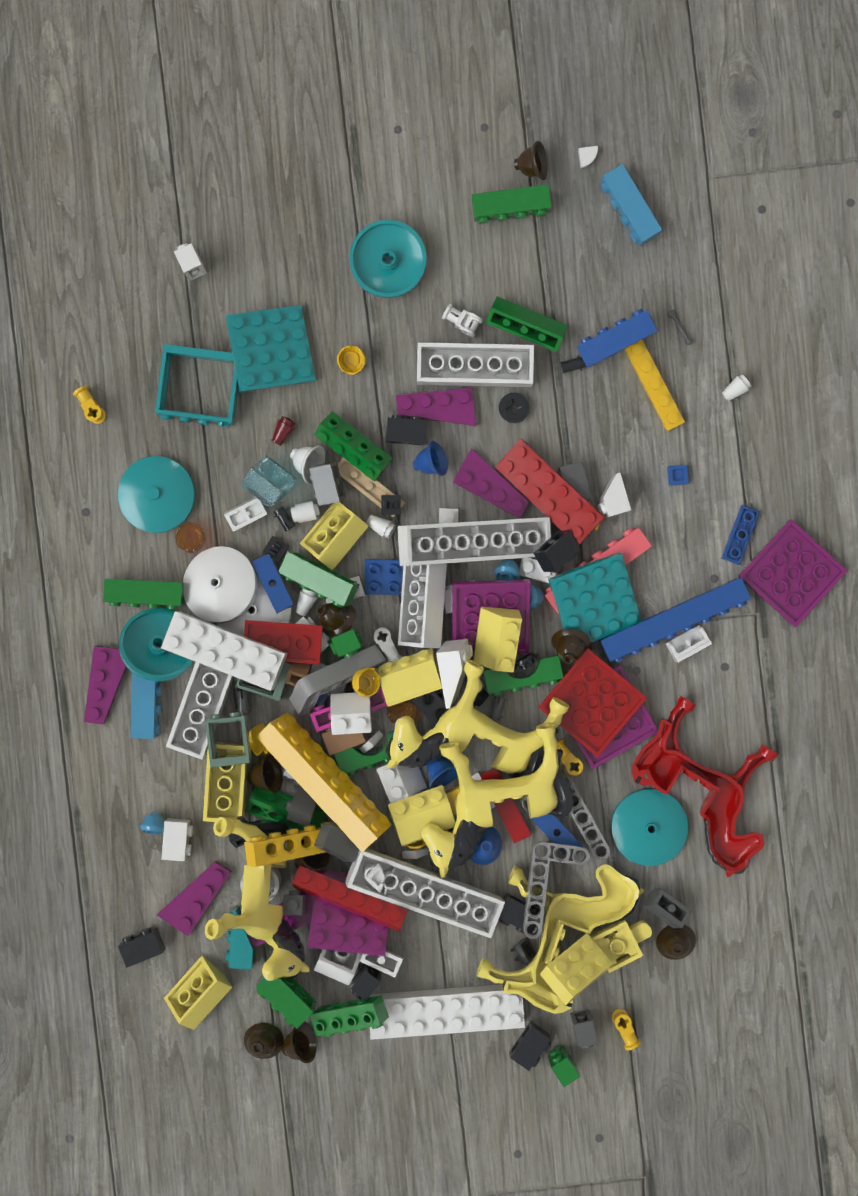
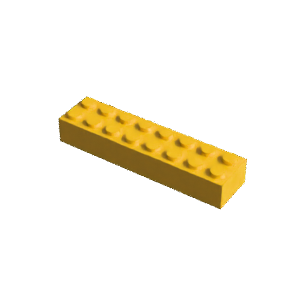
(324, 781)

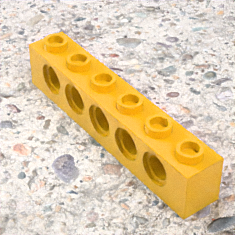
(256, 849)

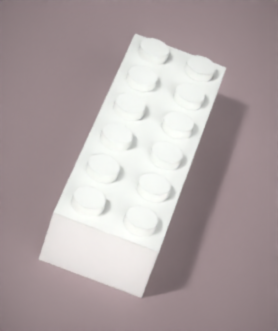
(475, 364)
(422, 605)
(224, 650)
(203, 697)

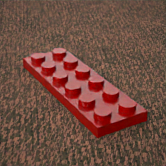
(549, 491)

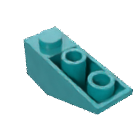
(241, 950)

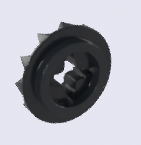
(520, 401)
(526, 662)

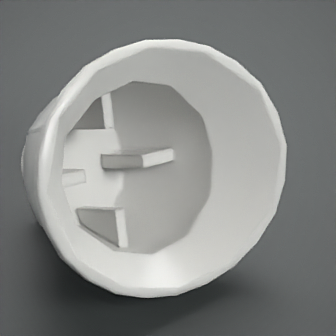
(306, 458)

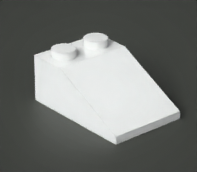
(451, 663)

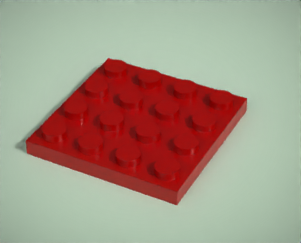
(597, 702)

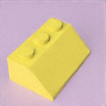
(334, 535)
(497, 638)
(410, 677)
(417, 811)
(197, 993)

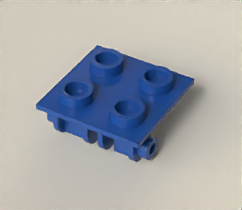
(383, 577)

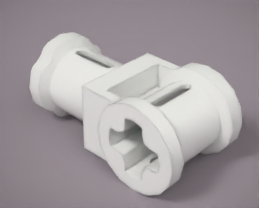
(462, 320)
(387, 646)

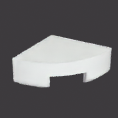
(587, 155)
(371, 742)
(414, 854)
(376, 877)

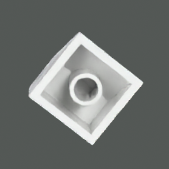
(614, 498)
(350, 714)
(400, 781)
(338, 965)

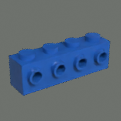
(617, 338)

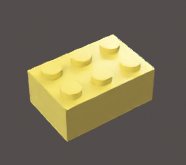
(576, 969)

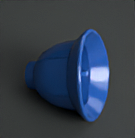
(431, 460)
(441, 772)
(488, 848)

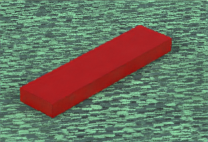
(509, 811)

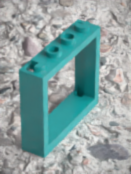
(196, 353)

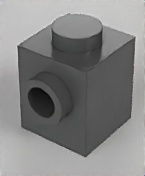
(294, 903)

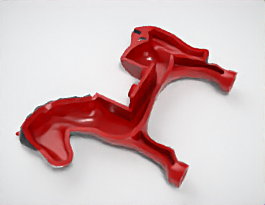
(665, 760)

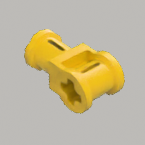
(90, 405)
(568, 757)
(625, 1029)

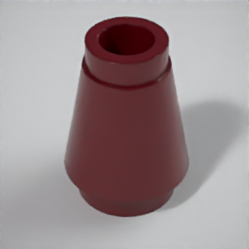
(283, 429)

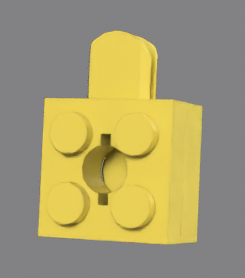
(621, 941)

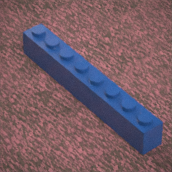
(675, 619)

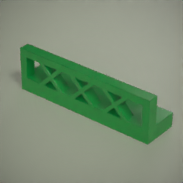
(277, 802)

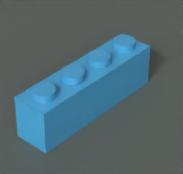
(630, 205)
(145, 708)

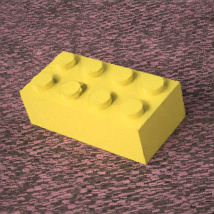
(225, 785)

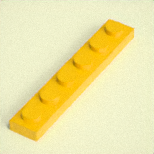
(654, 385)

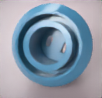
(507, 570)
(536, 597)
(153, 824)

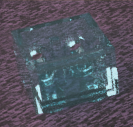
(268, 481)

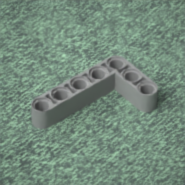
(333, 676)
(584, 826)
(542, 880)

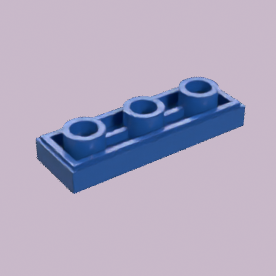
(735, 545)
(268, 573)
(548, 824)

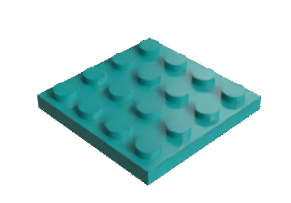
(270, 348)
(596, 598)

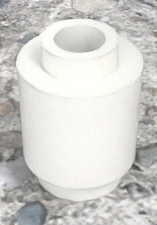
(305, 512)

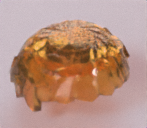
(190, 537)
(402, 709)

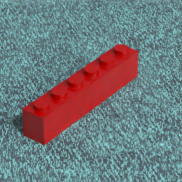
(349, 899)

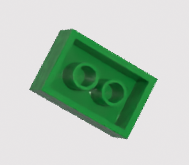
(287, 998)

